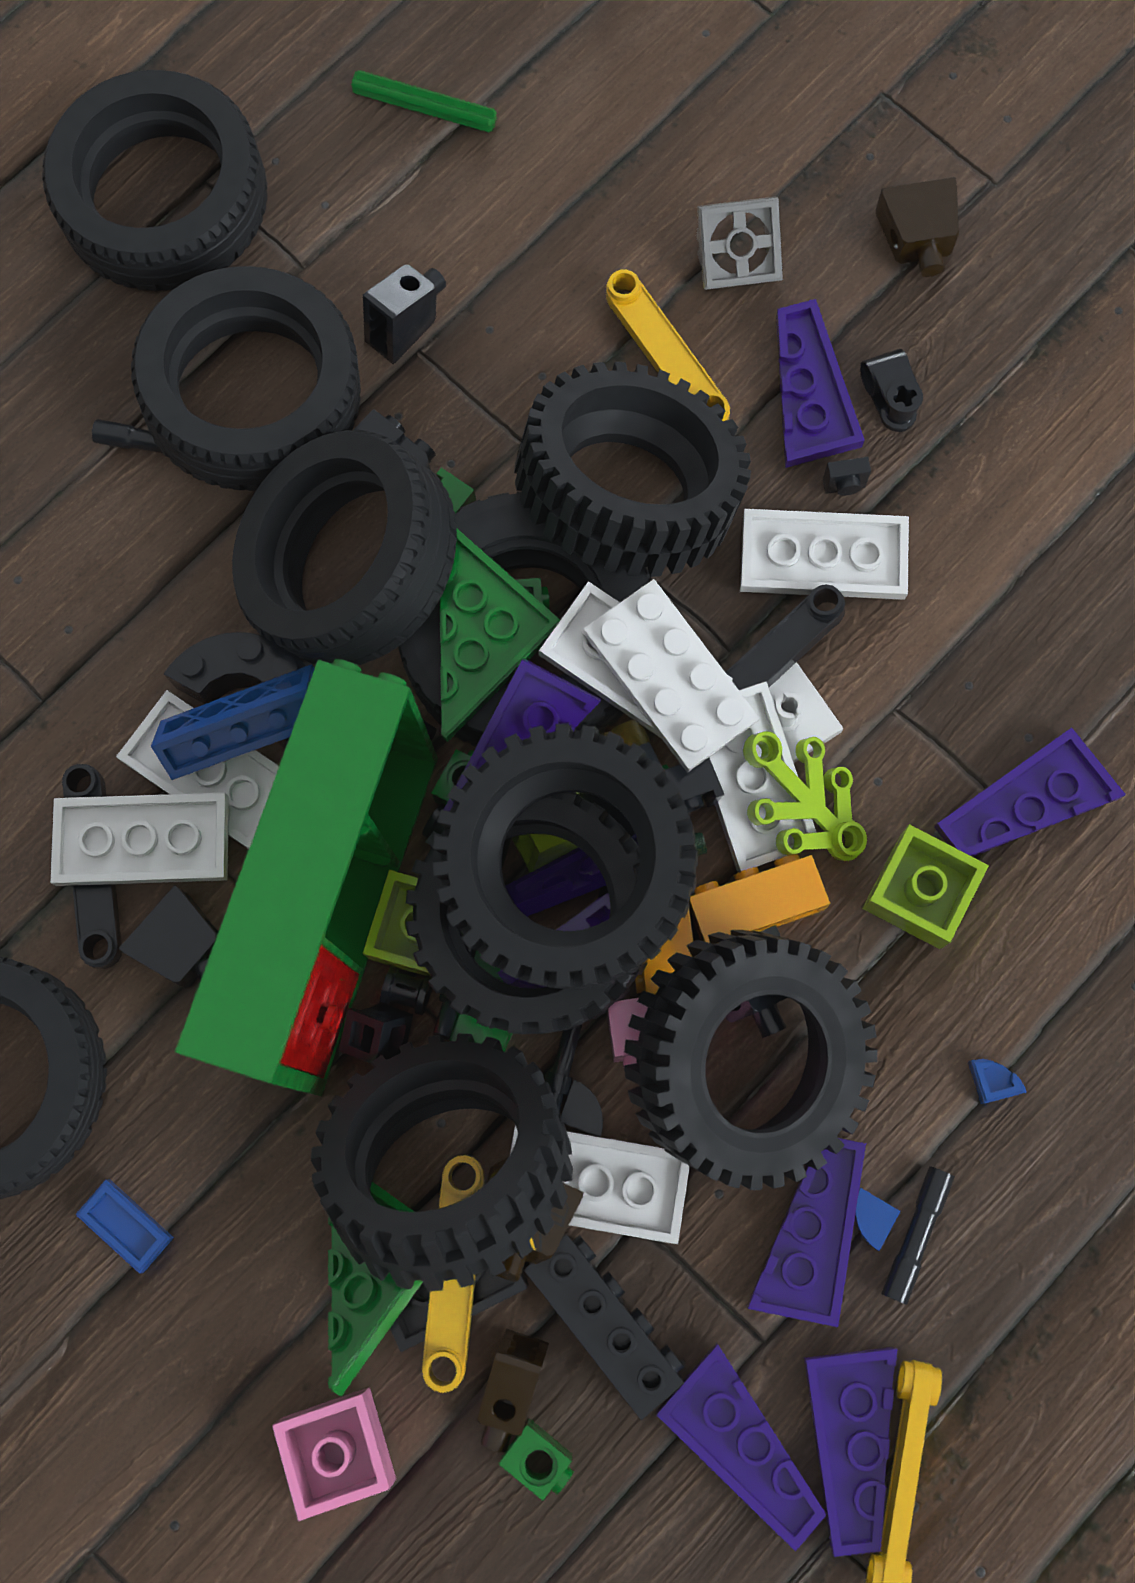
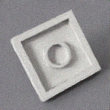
(802, 710)

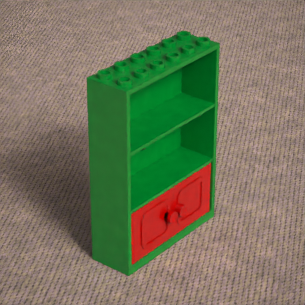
(313, 882)

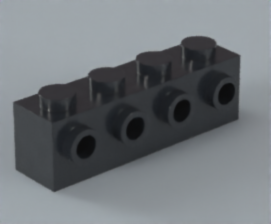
(606, 1327)

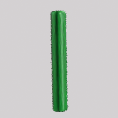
(424, 101)

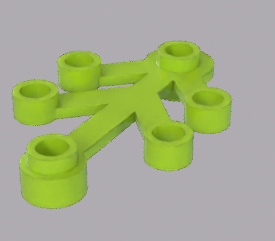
(808, 798)

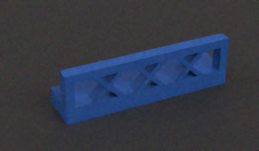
(231, 724)

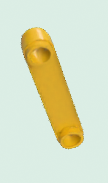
(658, 336)
(452, 1307)
(918, 1387)

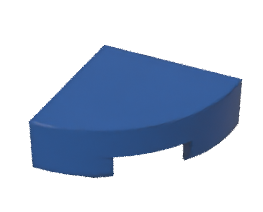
(994, 1080)
(874, 1218)

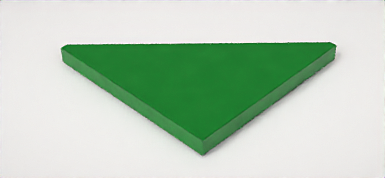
(484, 633)
(360, 1305)

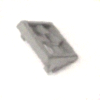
(710, 215)

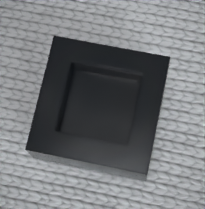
(846, 476)

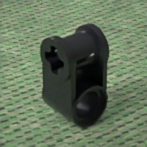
(892, 389)

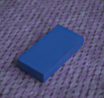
(124, 1226)

